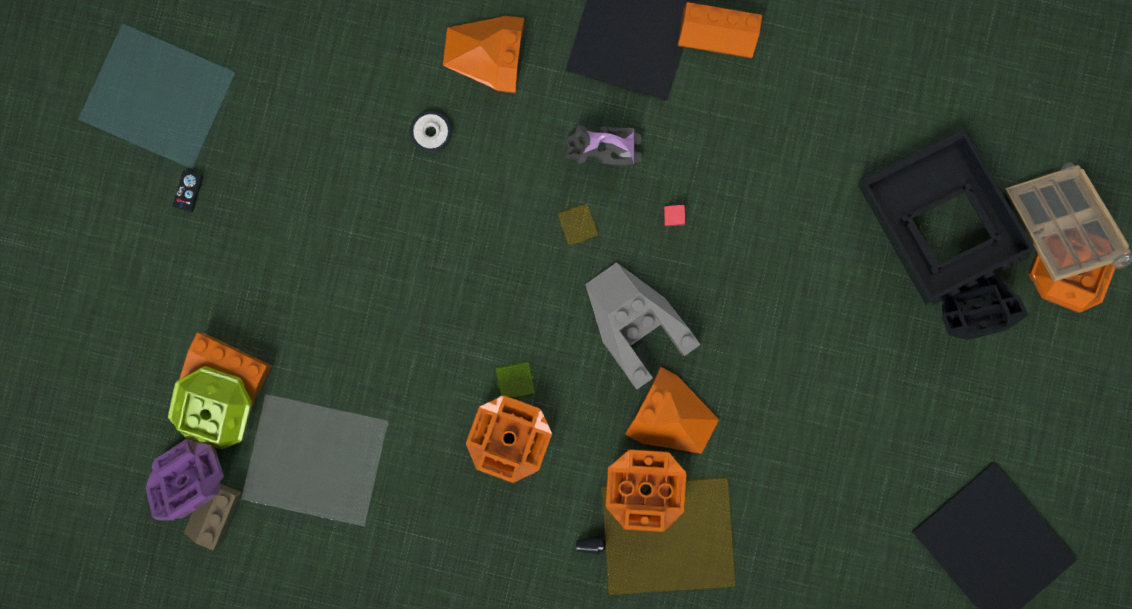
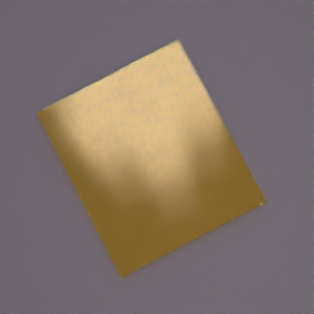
(686, 556)

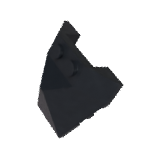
(982, 309)

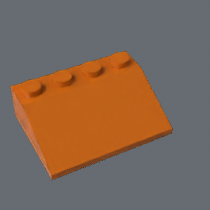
(222, 357)

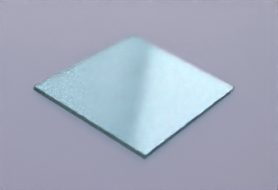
(157, 96)

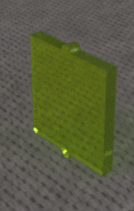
(515, 380)

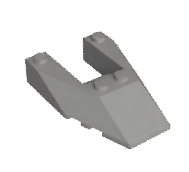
(627, 312)

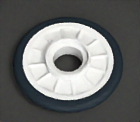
(426, 120)

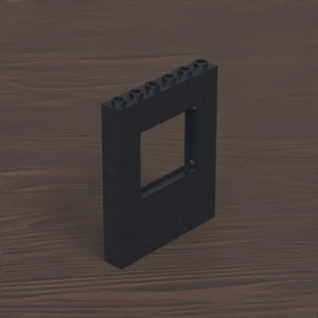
(928, 181)

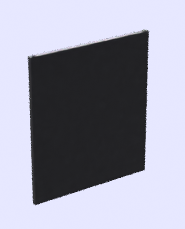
(629, 44)
(994, 543)

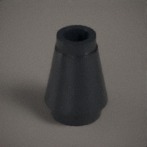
(591, 545)

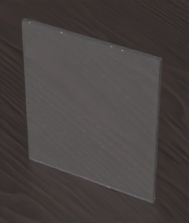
(315, 460)

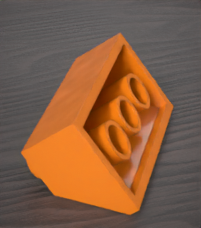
(719, 30)

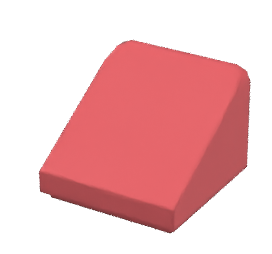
(674, 215)

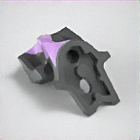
(622, 142)

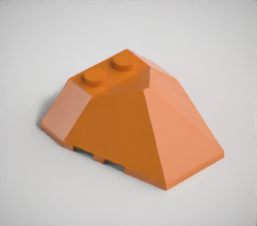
(486, 51)
(672, 416)

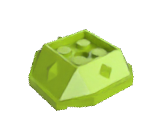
(222, 396)

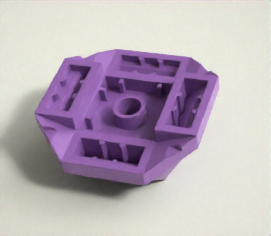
(183, 480)

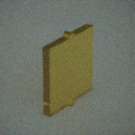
(577, 224)

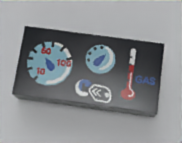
(187, 191)

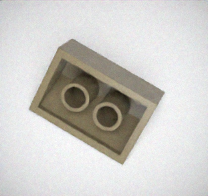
(211, 521)

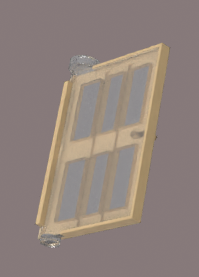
(1068, 223)

